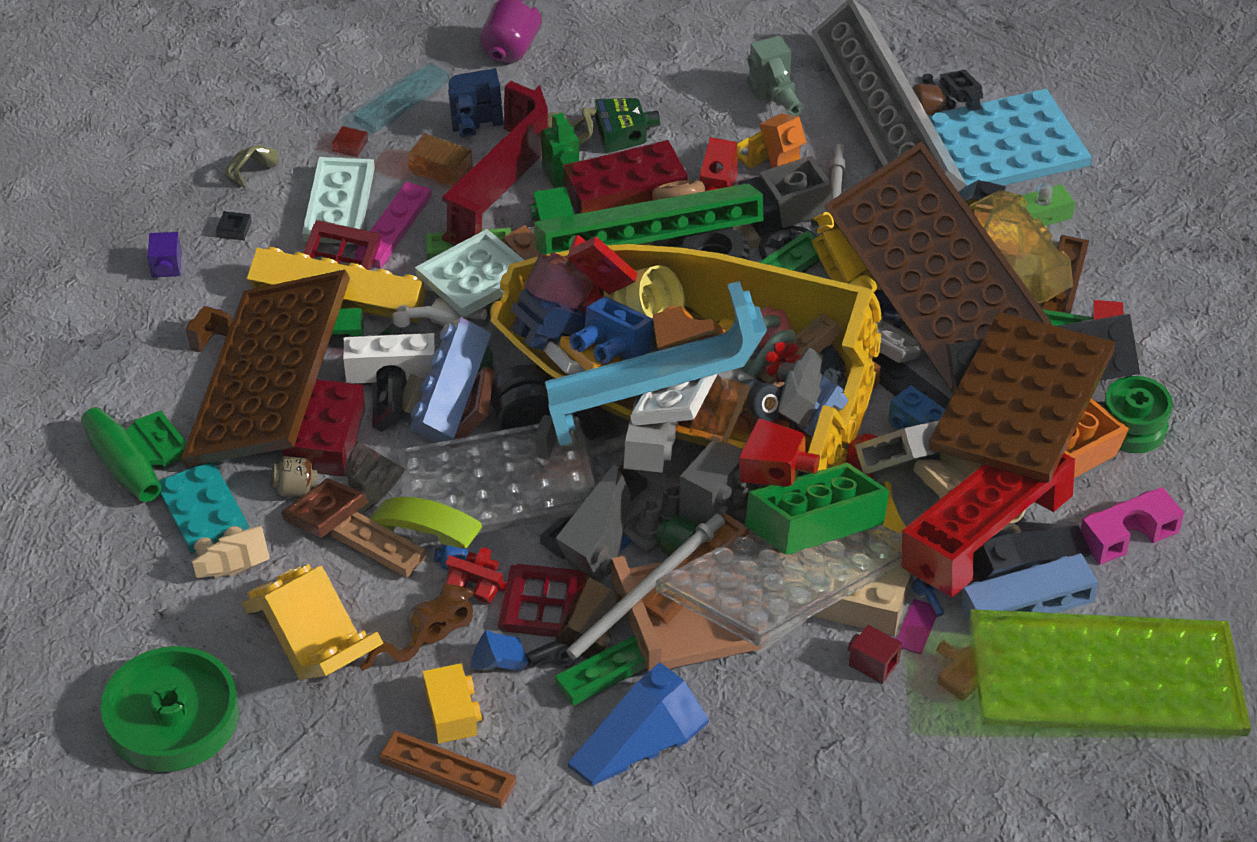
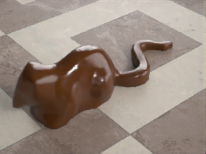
(430, 622)

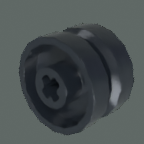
(520, 396)

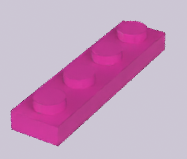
(397, 220)

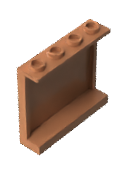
(684, 639)

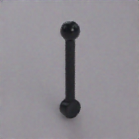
(928, 79)

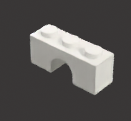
(369, 353)

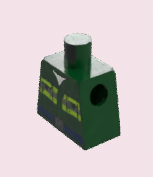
(623, 123)

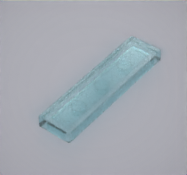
(401, 97)

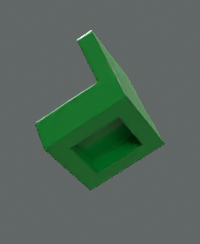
(349, 322)

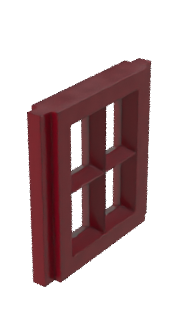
(343, 234)
(514, 596)

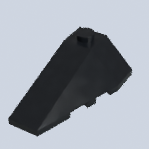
(1027, 545)

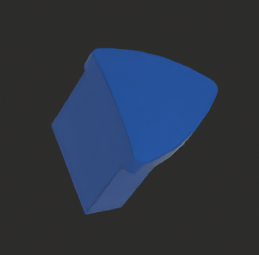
(498, 651)

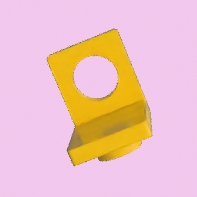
(756, 150)

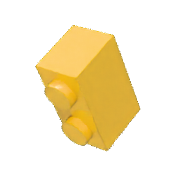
(450, 703)

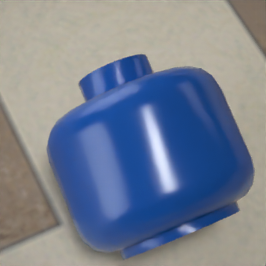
(442, 553)

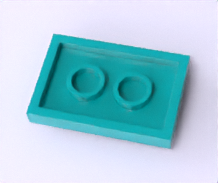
(201, 504)

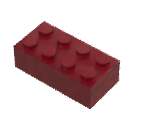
(621, 177)

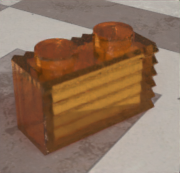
(439, 160)

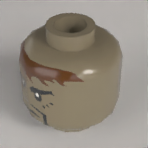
(293, 477)

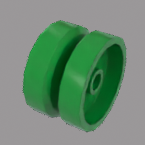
(1143, 408)

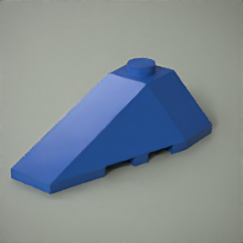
(647, 720)

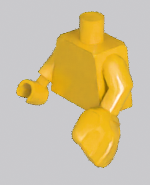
(838, 255)

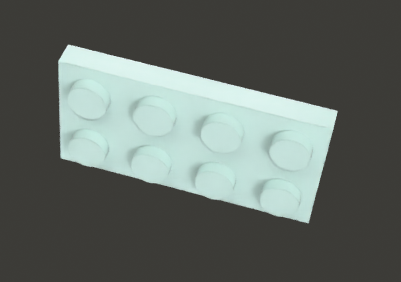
(339, 194)

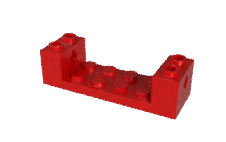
(943, 538)

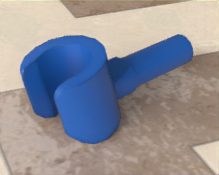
(920, 590)

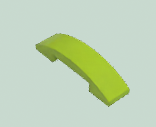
(430, 517)

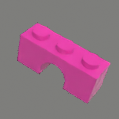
(1149, 513)

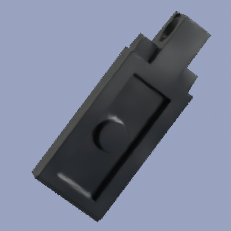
(963, 88)

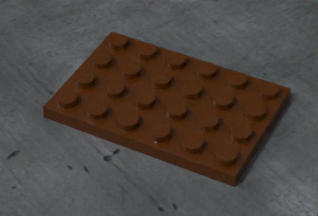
(1022, 396)

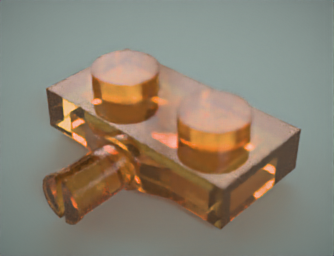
(960, 674)

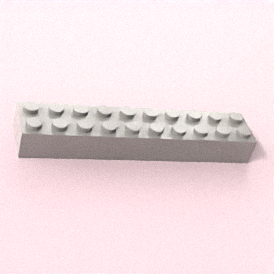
(879, 88)

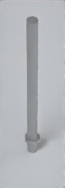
(703, 533)

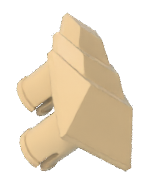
(232, 554)

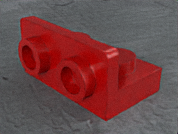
(600, 264)

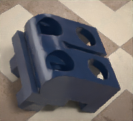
(475, 100)
(543, 319)

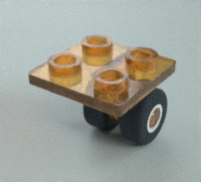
(729, 399)

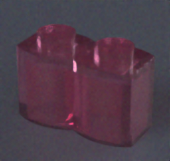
(559, 281)

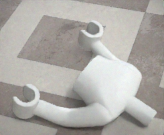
(439, 313)

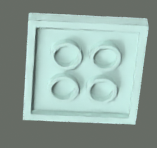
(469, 272)

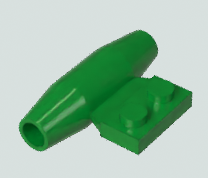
(134, 450)

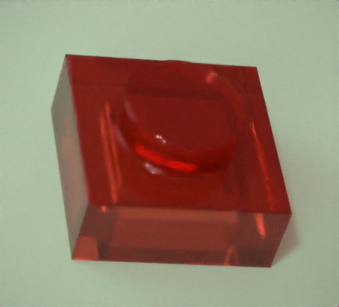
(349, 141)

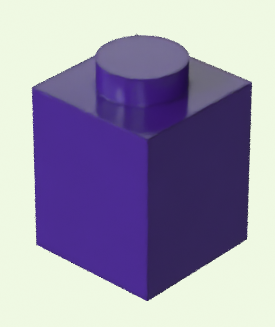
(164, 254)

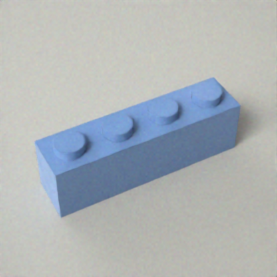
(449, 380)
(1040, 588)

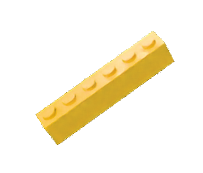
(372, 291)

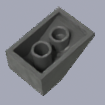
(597, 527)

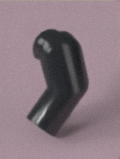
(551, 652)

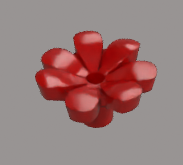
(781, 355)

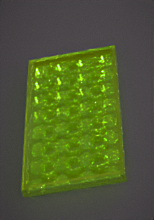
(1107, 673)

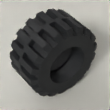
(720, 241)

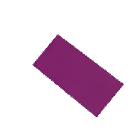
(917, 626)

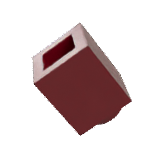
(874, 653)

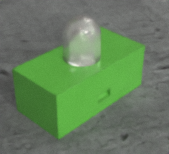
(1050, 204)

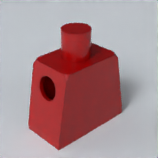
(720, 152)
(775, 455)

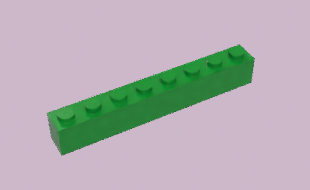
(654, 219)

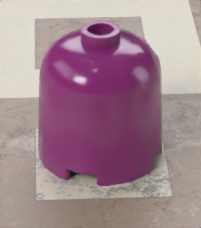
(509, 30)

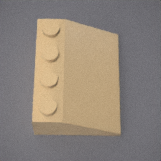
(874, 604)

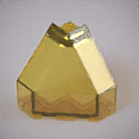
(1025, 244)

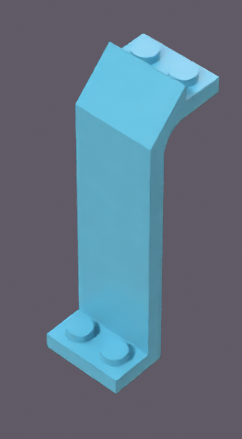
(658, 368)

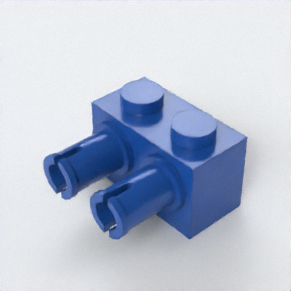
(614, 330)

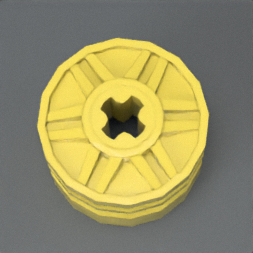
(652, 291)

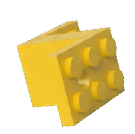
(310, 621)

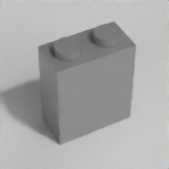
(896, 448)

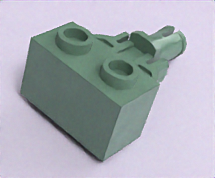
(770, 74)

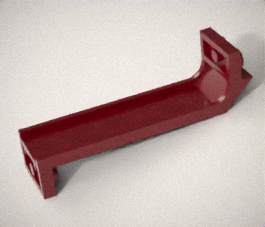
(499, 169)

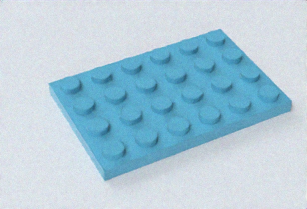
(1011, 139)

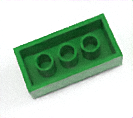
(816, 508)

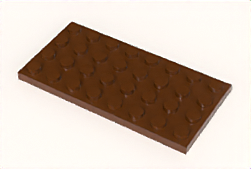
(930, 255)
(266, 369)

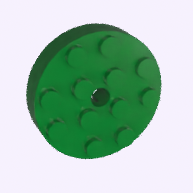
(170, 708)

